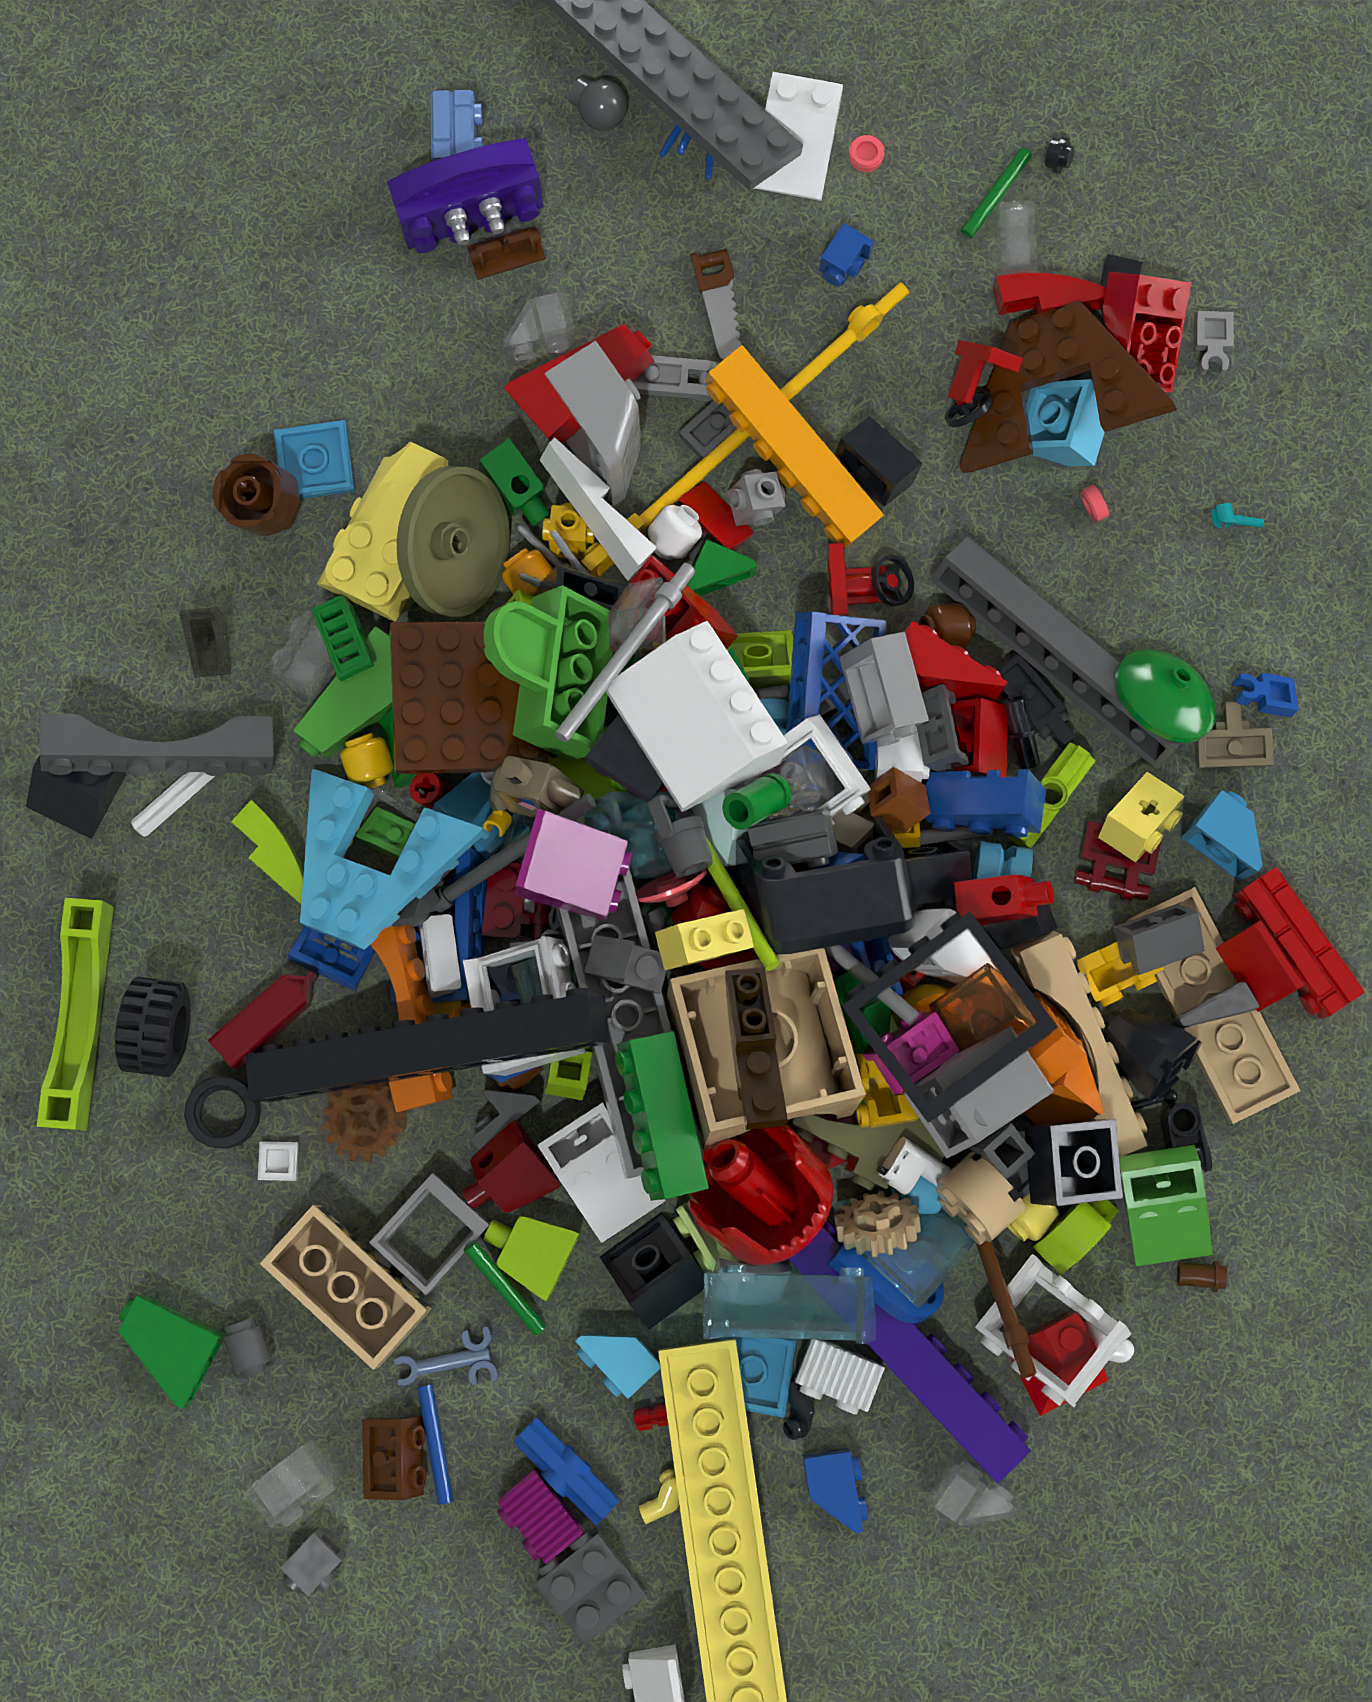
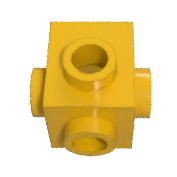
(570, 528)

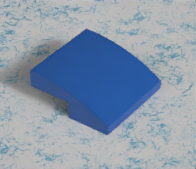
(328, 961)

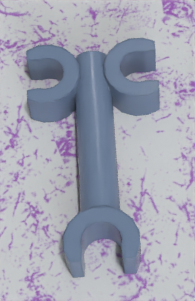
(477, 1355)

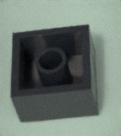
(1073, 1162)

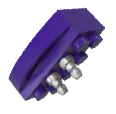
(466, 193)

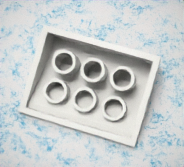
(696, 717)

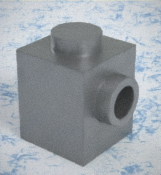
(313, 1564)

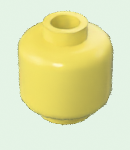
(1034, 1221)

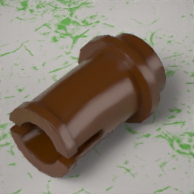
(1202, 1275)

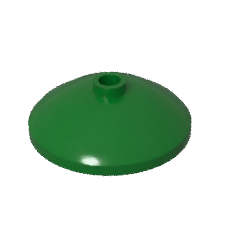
(1165, 695)

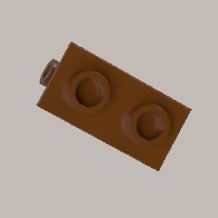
(506, 252)

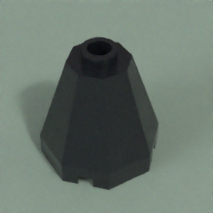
(1150, 1050)

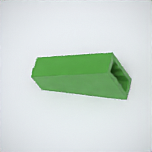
(349, 705)

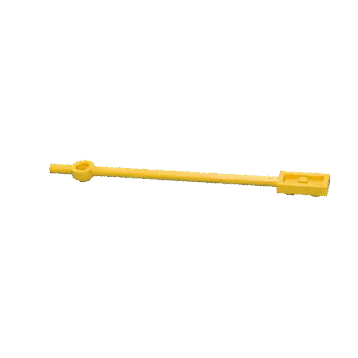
(862, 323)

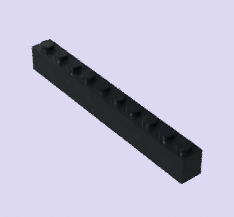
(428, 1047)

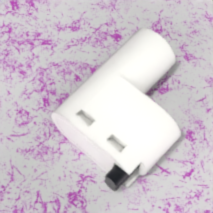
(907, 1164)

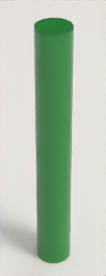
(996, 193)
(504, 1287)

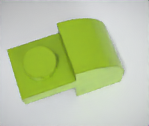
(1076, 1233)

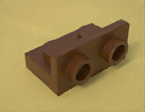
(393, 1458)

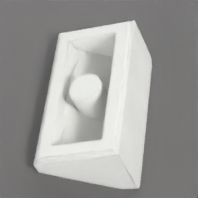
(440, 955)

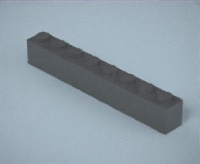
(1045, 641)

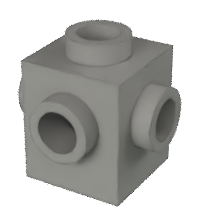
(756, 498)

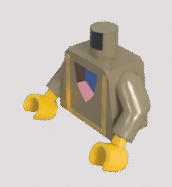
(526, 787)

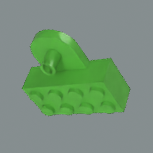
(555, 656)

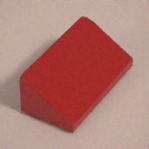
(715, 517)

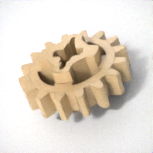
(877, 1223)

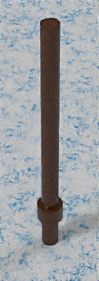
(1014, 1335)

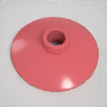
(669, 888)

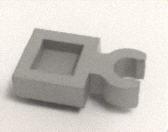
(1214, 335)

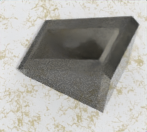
(207, 641)

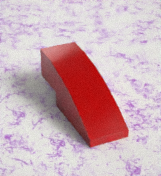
(1044, 292)

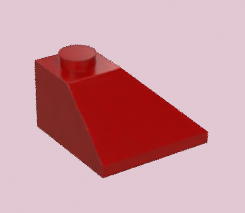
(1064, 1350)

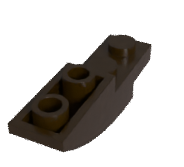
(754, 1048)

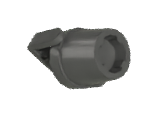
(681, 840)

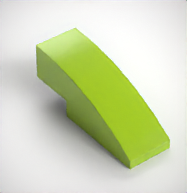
(274, 851)

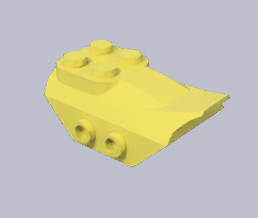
(366, 552)

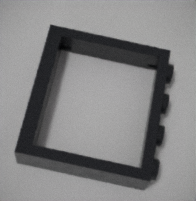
(920, 952)

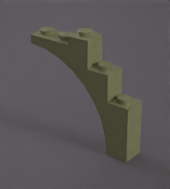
(865, 1145)

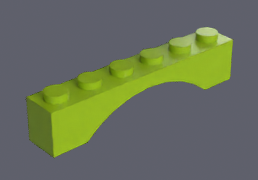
(70, 1073)

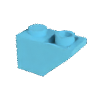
(621, 1358)

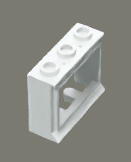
(837, 758)
(555, 980)
(1054, 1387)

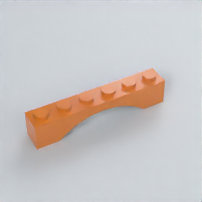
(407, 973)

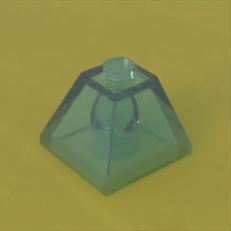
(927, 1260)

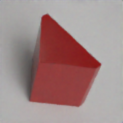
(1260, 963)

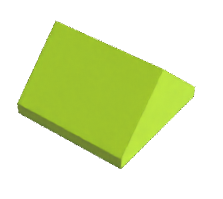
(765, 657)

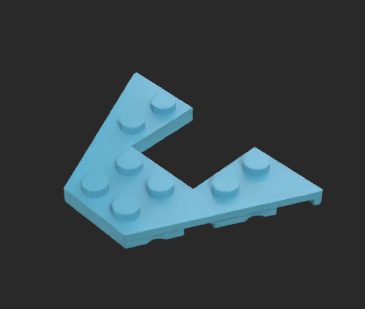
(354, 899)

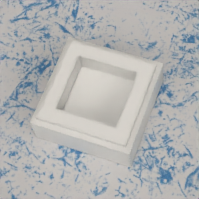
(278, 1161)

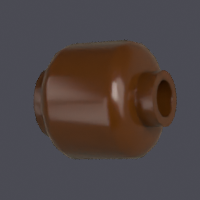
(951, 623)

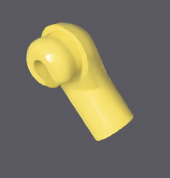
(665, 1502)

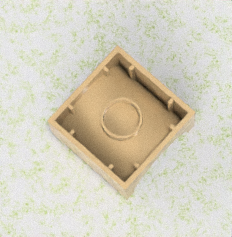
(811, 1044)

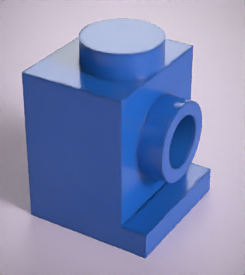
(845, 255)

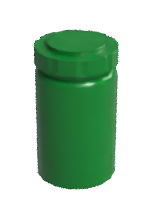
(756, 801)

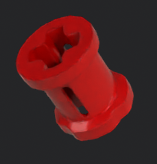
(432, 789)

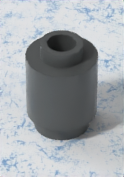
(246, 1347)

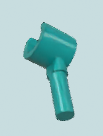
(1225, 514)

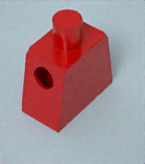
(1002, 898)

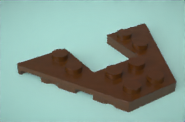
(1052, 349)

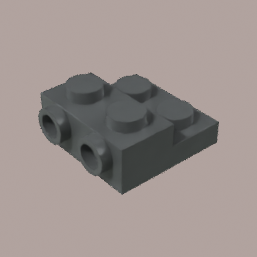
(589, 1586)

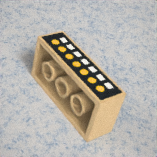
(345, 1286)

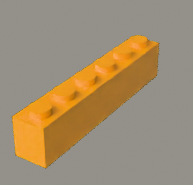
(792, 447)

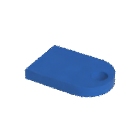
(885, 1293)

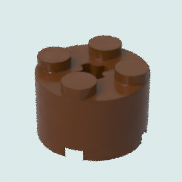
(256, 495)

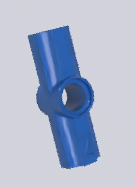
(566, 1471)

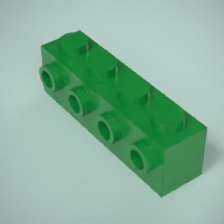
(661, 1116)

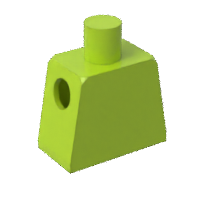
(532, 1252)

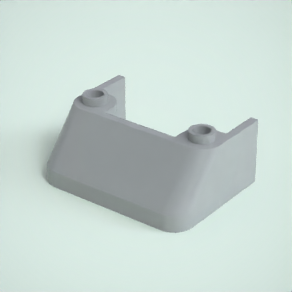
(607, 417)

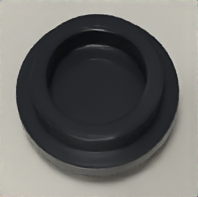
(1059, 154)

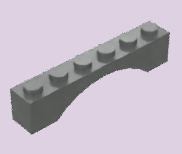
(77, 744)

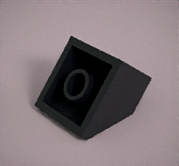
(73, 799)
(934, 870)
(654, 1271)

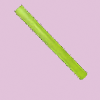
(736, 903)

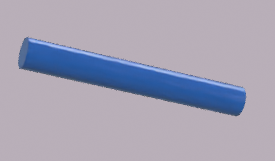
(435, 1444)

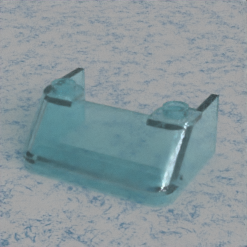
(789, 1305)

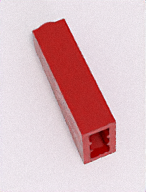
(543, 405)

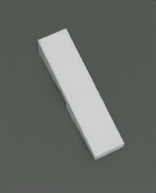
(586, 493)

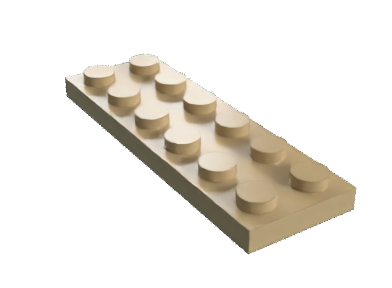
(1237, 1050)

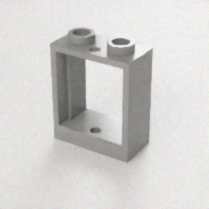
(884, 689)
(389, 1256)

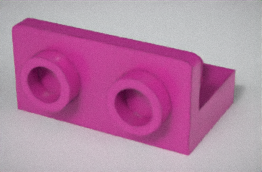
(916, 1048)

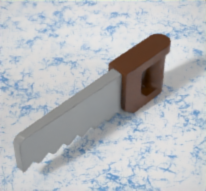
(718, 300)

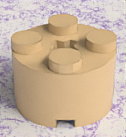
(979, 1198)

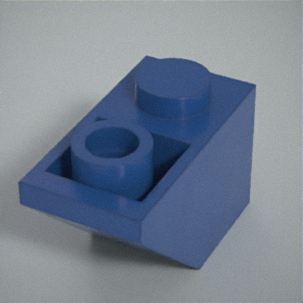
(833, 1486)

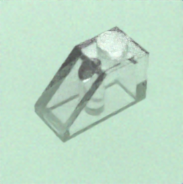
(628, 612)

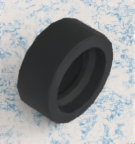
(193, 1113)

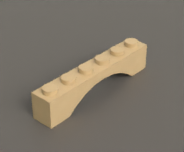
(1049, 968)

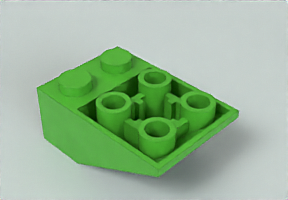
(1166, 1205)

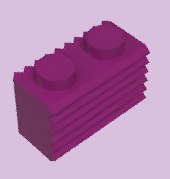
(539, 1517)

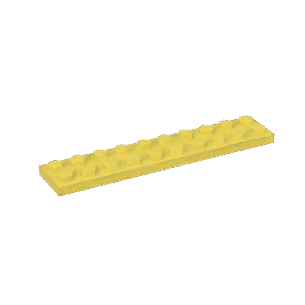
(721, 1523)

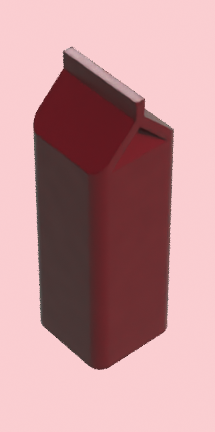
(264, 1018)

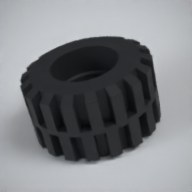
(152, 1026)

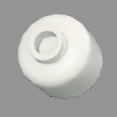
(675, 531)

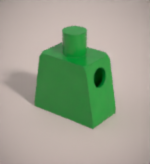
(501, 467)

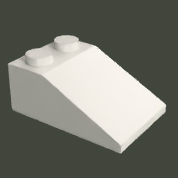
(809, 113)

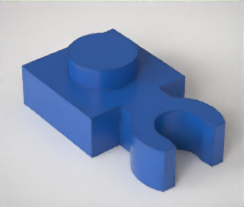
(1271, 692)

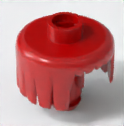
(763, 1195)

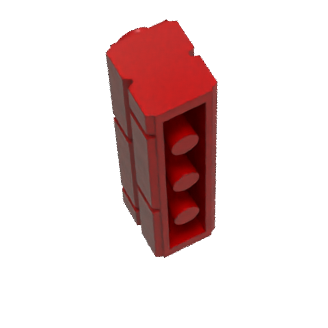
(1325, 975)

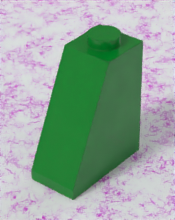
(170, 1346)

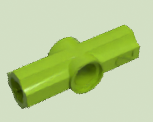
(1063, 779)

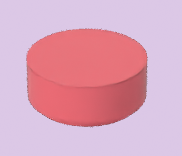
(866, 153)
(1094, 503)

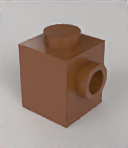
(898, 800)

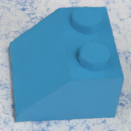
(1227, 835)

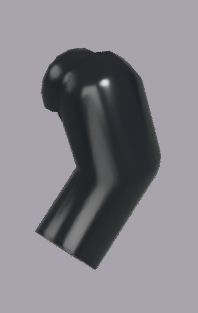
(800, 1415)

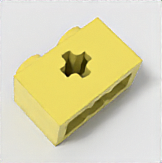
(1141, 817)
(704, 939)

